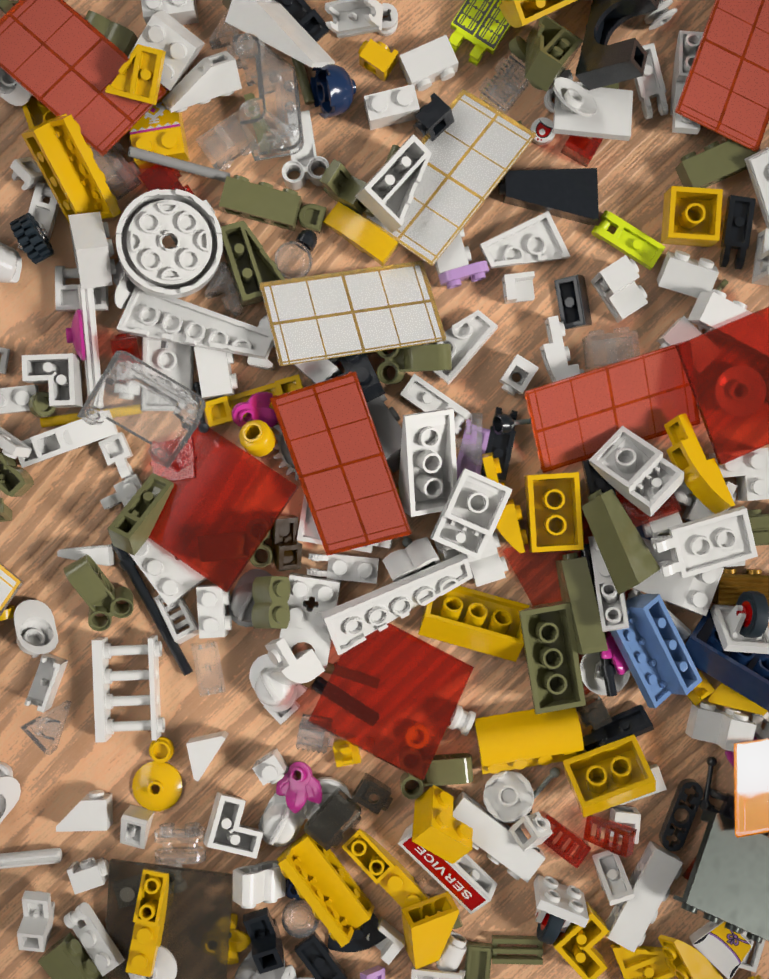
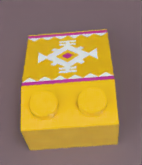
(160, 133)

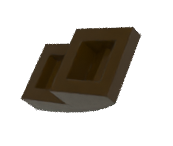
(286, 549)

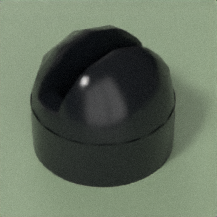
(308, 238)

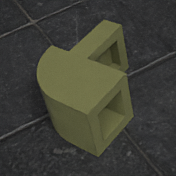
(343, 186)

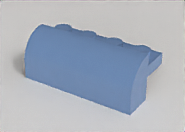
(655, 651)

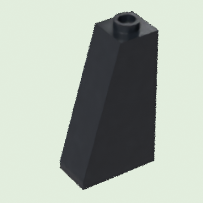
(562, 192)

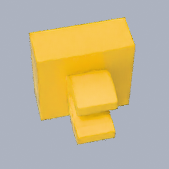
(701, 691)
(345, 753)

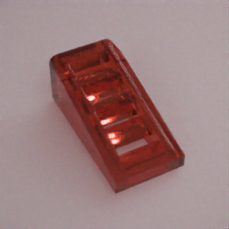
(628, 834)
(581, 852)

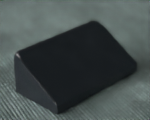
(573, 301)

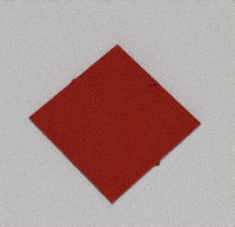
(731, 383)
(224, 512)
(393, 698)

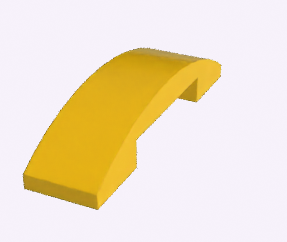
(220, 409)

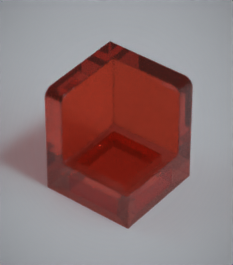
(581, 148)

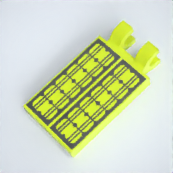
(480, 24)

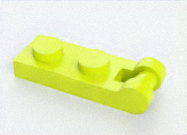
(628, 240)

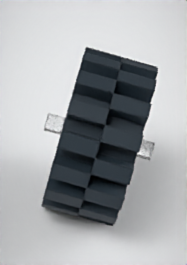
(32, 238)

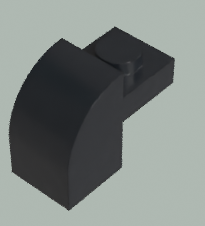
(265, 940)

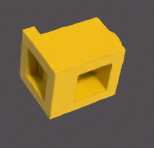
(377, 58)

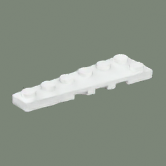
(192, 325)
(373, 611)

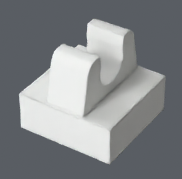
(28, 171)

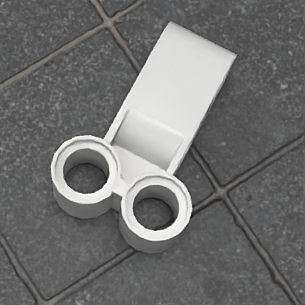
(305, 160)

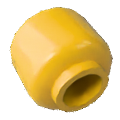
(257, 438)

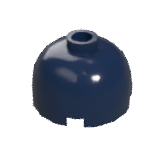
(332, 90)

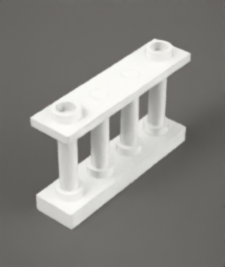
(103, 677)

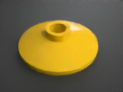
(164, 776)

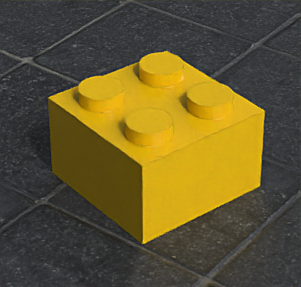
(691, 216)

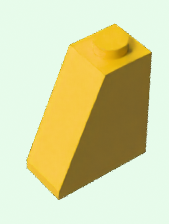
(428, 928)

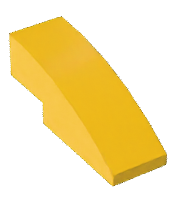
(361, 233)

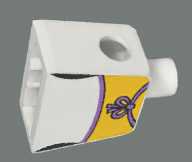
(722, 946)

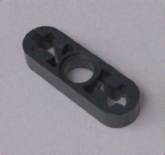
(667, 828)

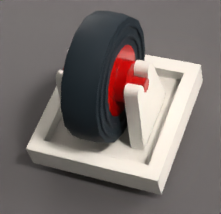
(745, 625)
(557, 908)

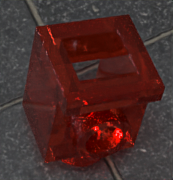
(125, 343)

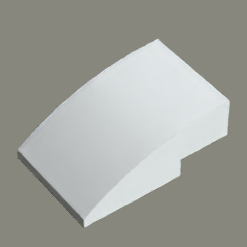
(637, 470)
(471, 513)

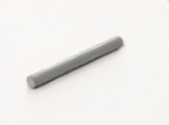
(177, 164)

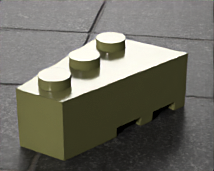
(548, 52)
(247, 262)

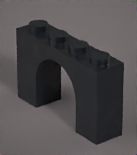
(614, 63)

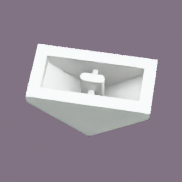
(202, 751)
(135, 826)

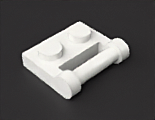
(67, 295)

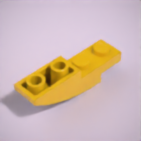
(700, 475)
(508, 522)
(384, 869)
(149, 922)
(687, 960)

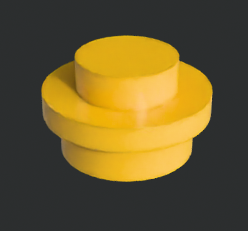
(161, 749)

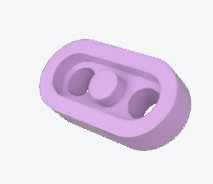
(473, 271)

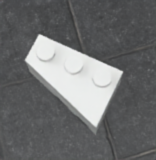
(394, 185)

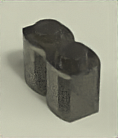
(333, 819)

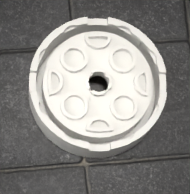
(164, 270)

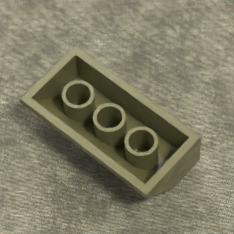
(552, 657)

